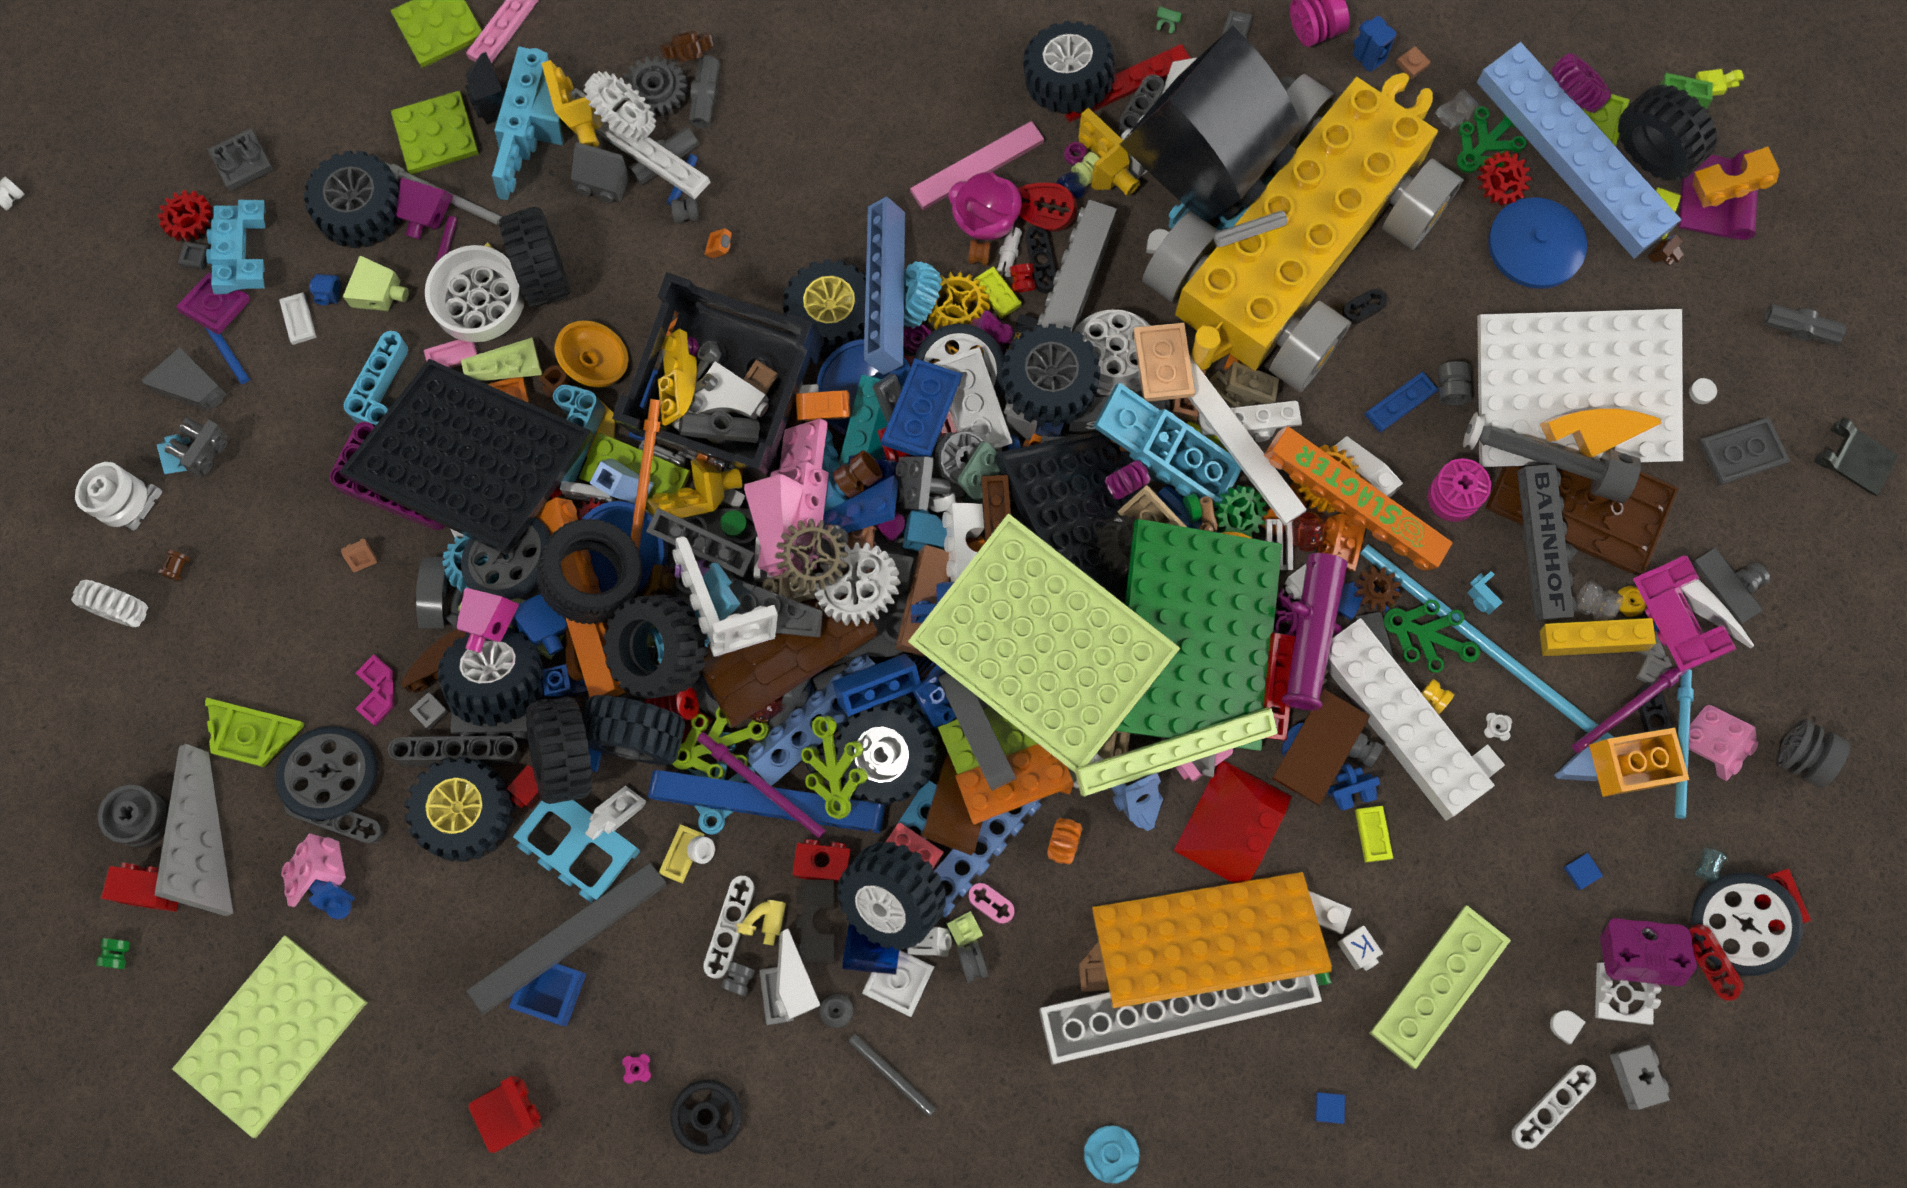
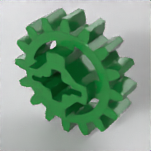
(1243, 502)

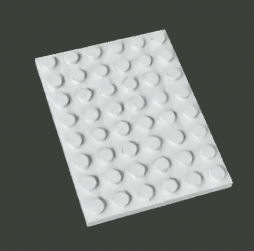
(1581, 362)

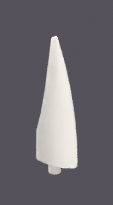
(1708, 606)

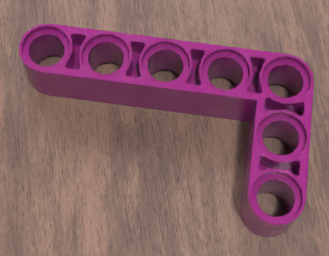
(356, 491)

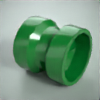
(113, 960)

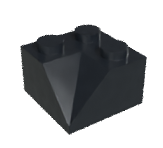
(484, 89)

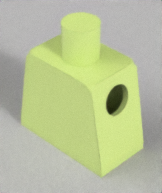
(373, 286)

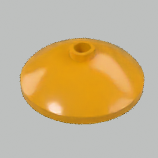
(597, 346)

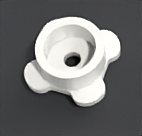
(1505, 726)

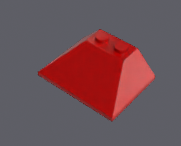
(1233, 824)

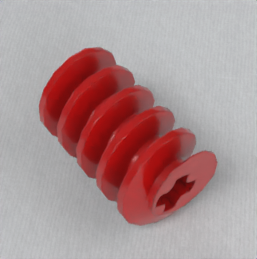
(683, 704)

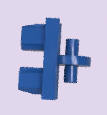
(934, 702)
(1363, 784)
(331, 898)

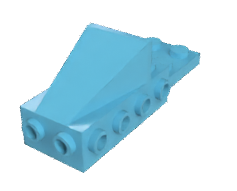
(523, 118)
(1167, 446)

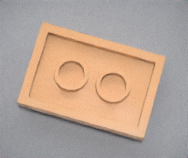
(1163, 362)

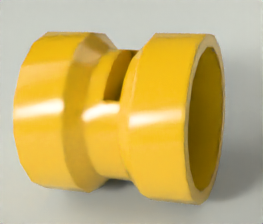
(1437, 697)

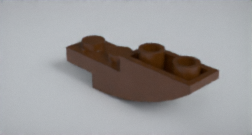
(426, 666)

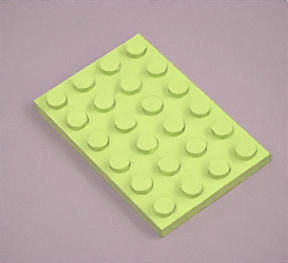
(269, 1036)

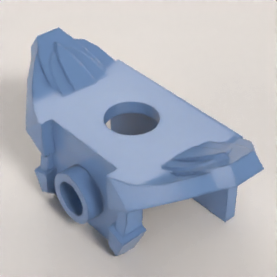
(1141, 813)

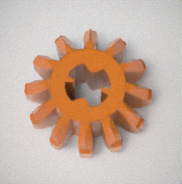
(1064, 841)

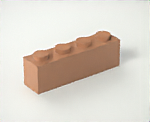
(928, 572)

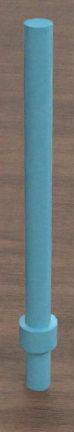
(1685, 696)

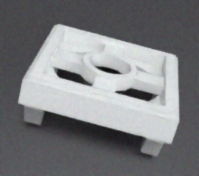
(1604, 995)

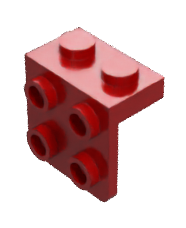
(505, 1114)

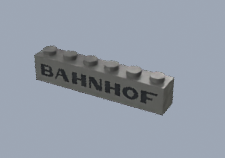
(1546, 542)

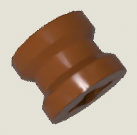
(979, 252)

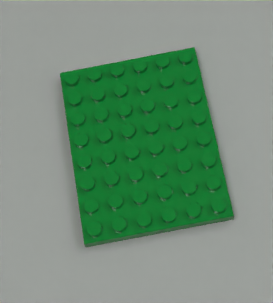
(1217, 605)

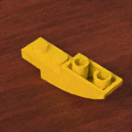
(679, 382)

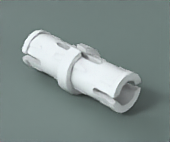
(1009, 252)

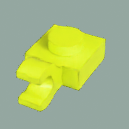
(1720, 81)

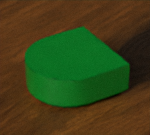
(1192, 507)

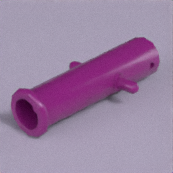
(1314, 629)

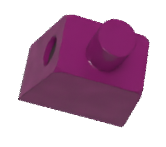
(421, 206)

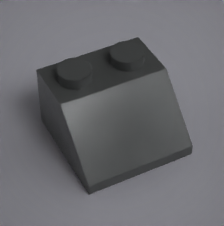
(599, 173)

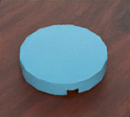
(1102, 1152)

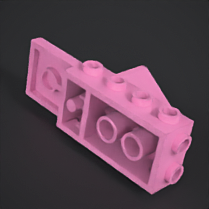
(790, 495)

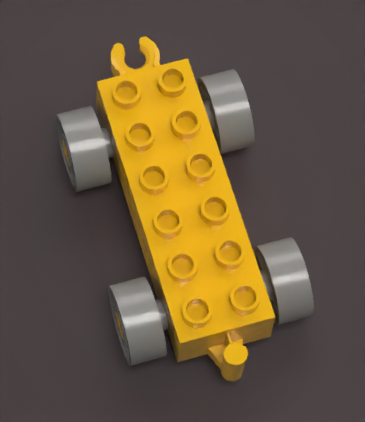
(1332, 190)

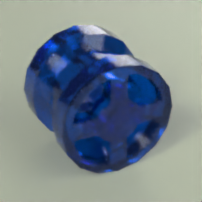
(1071, 182)

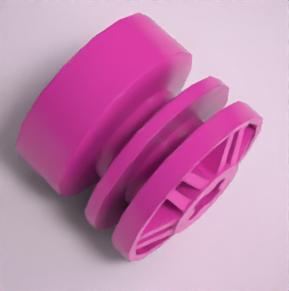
(1318, 19)
(1453, 501)

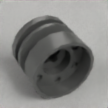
(948, 453)
(1813, 753)

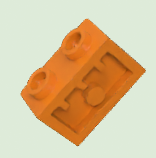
(1343, 539)

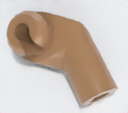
(1208, 517)

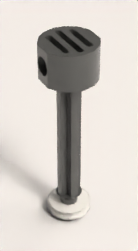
(1612, 475)

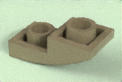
(781, 586)

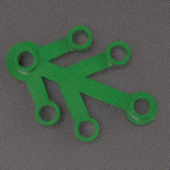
(1486, 141)
(1427, 634)

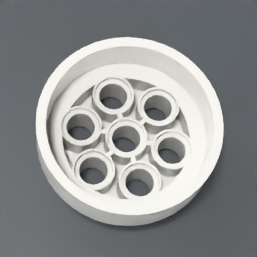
(467, 268)
(1108, 358)

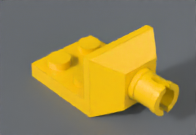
(573, 112)
(1114, 160)
(705, 497)

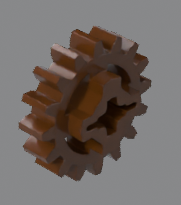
(686, 46)

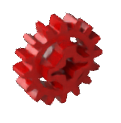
(1494, 182)
(185, 216)

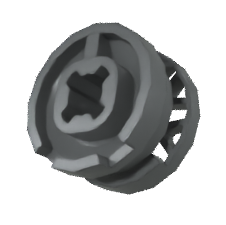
(972, 961)

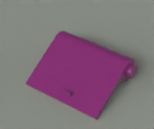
(1732, 218)

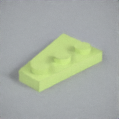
(504, 362)

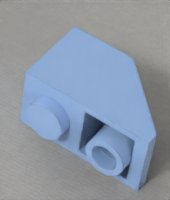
(617, 480)

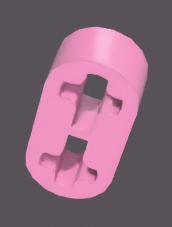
(986, 908)

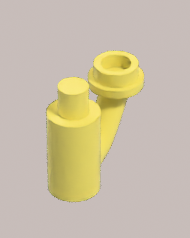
(772, 921)

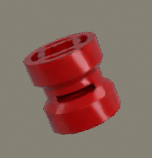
(1022, 278)

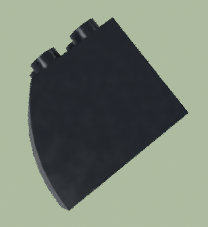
(1218, 130)

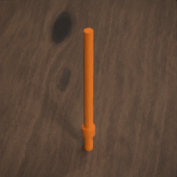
(651, 426)

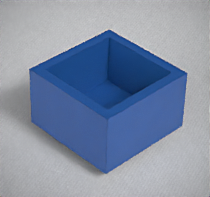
(550, 995)

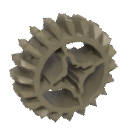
(799, 551)

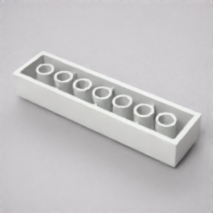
(1405, 721)

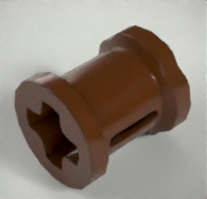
(173, 565)

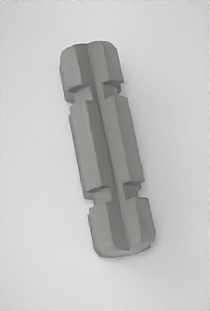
(667, 455)
(153, 492)

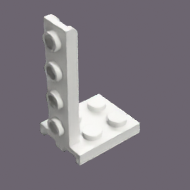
(736, 630)

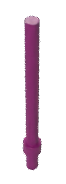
(1665, 680)
(721, 753)

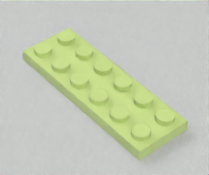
(1439, 987)

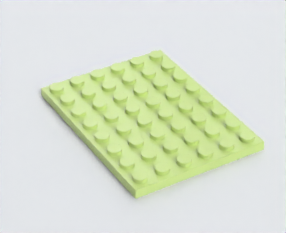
(1043, 644)

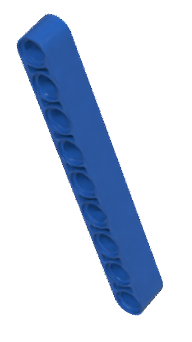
(749, 800)

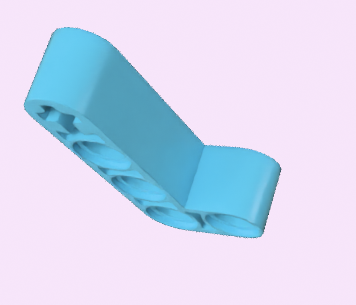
(390, 351)
(580, 415)

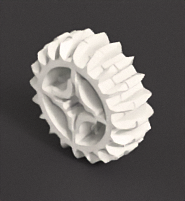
(109, 603)

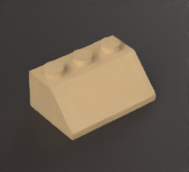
(1150, 507)

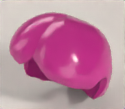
(985, 205)

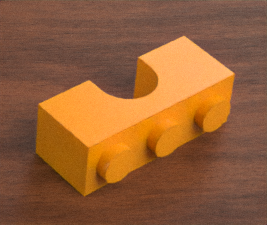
(1715, 186)

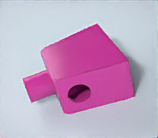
(484, 617)

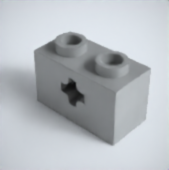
(1628, 1067)

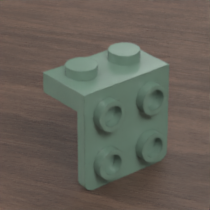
(981, 464)

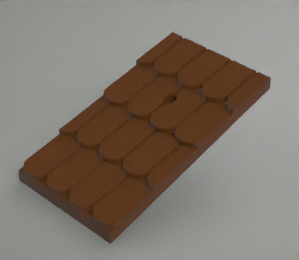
(1595, 525)
(765, 671)

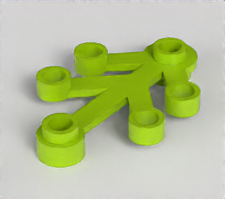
(694, 752)
(832, 770)

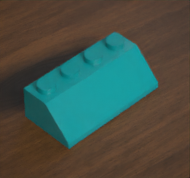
(864, 422)

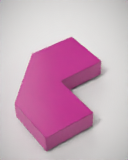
(381, 699)

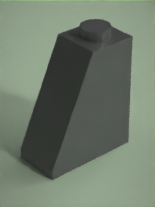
(184, 381)

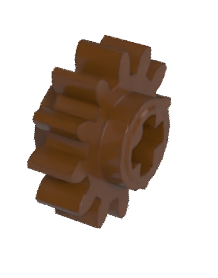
(1382, 598)

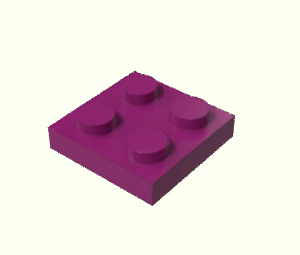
(212, 309)

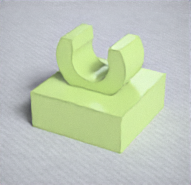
(965, 929)

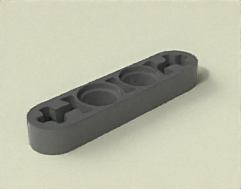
(334, 825)

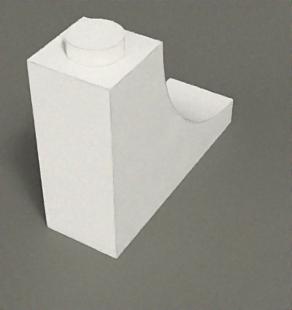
(730, 396)

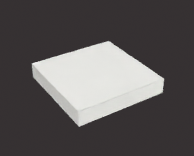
(900, 990)

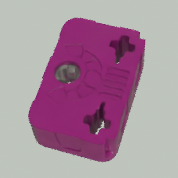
(1647, 952)

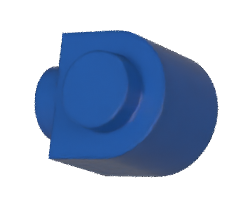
(325, 289)

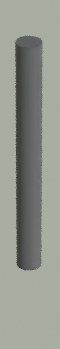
(892, 1075)

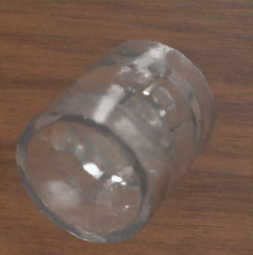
(1600, 603)

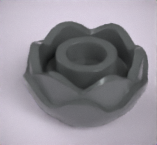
(839, 1019)

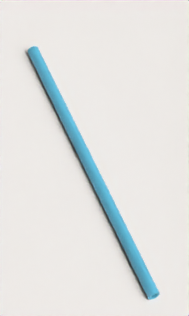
(1484, 643)

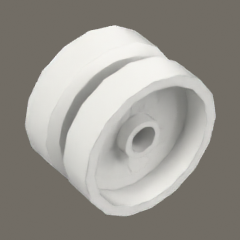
(111, 494)

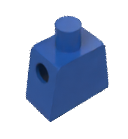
(540, 623)

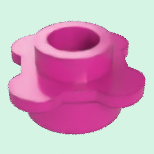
(643, 1073)

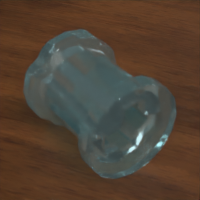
(1711, 857)

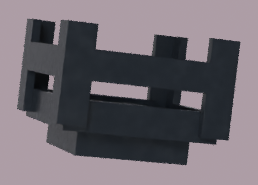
(740, 345)

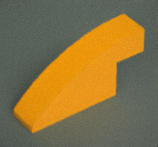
(1598, 428)

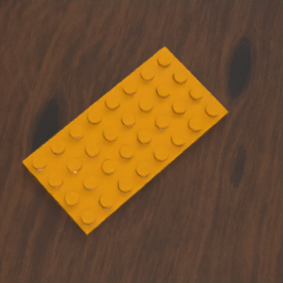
(1210, 940)

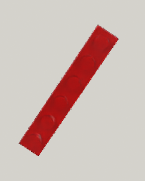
(1129, 80)

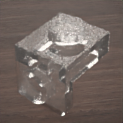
(1458, 110)

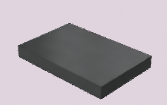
(1744, 451)

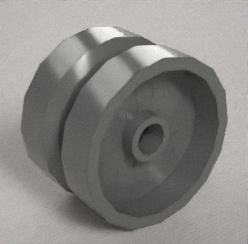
(133, 816)

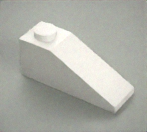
(1370, 467)
(793, 985)

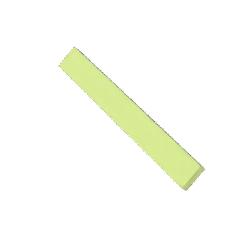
(1175, 751)

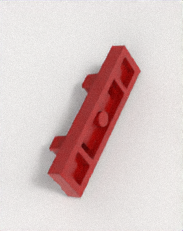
(1277, 681)

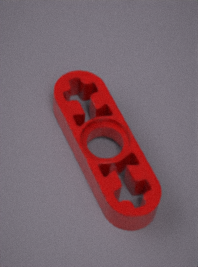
(1730, 977)

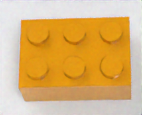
(1638, 762)

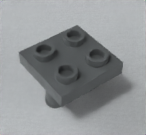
(240, 159)
(207, 442)
(916, 483)

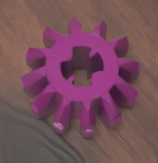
(1127, 479)

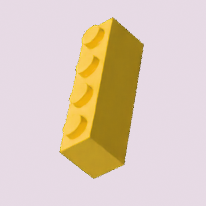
(1597, 637)

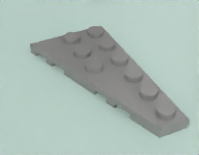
(192, 850)

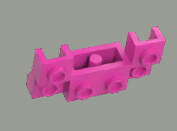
(1675, 618)

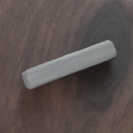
(1250, 228)

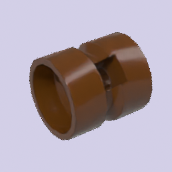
(860, 472)

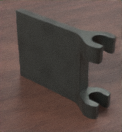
(1858, 458)

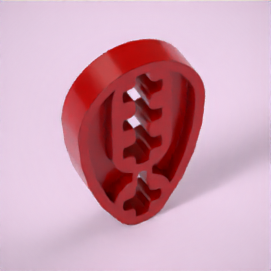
(1051, 194)

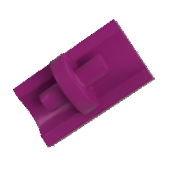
(1000, 332)

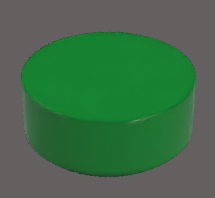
(733, 524)

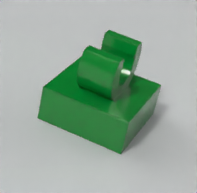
(1168, 16)

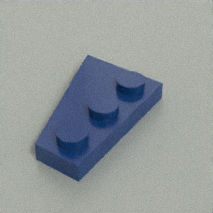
(865, 509)

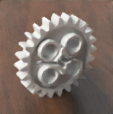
(606, 95)
(880, 581)

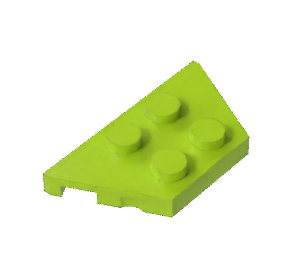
(248, 733)

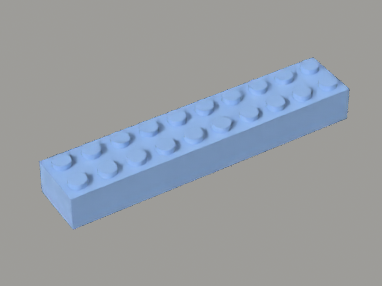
(1578, 150)

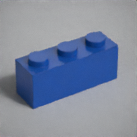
(876, 684)

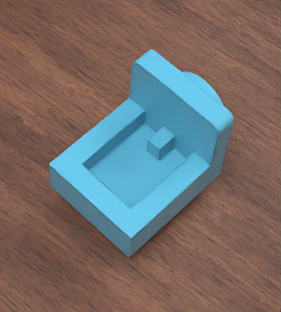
(169, 462)
(1483, 597)

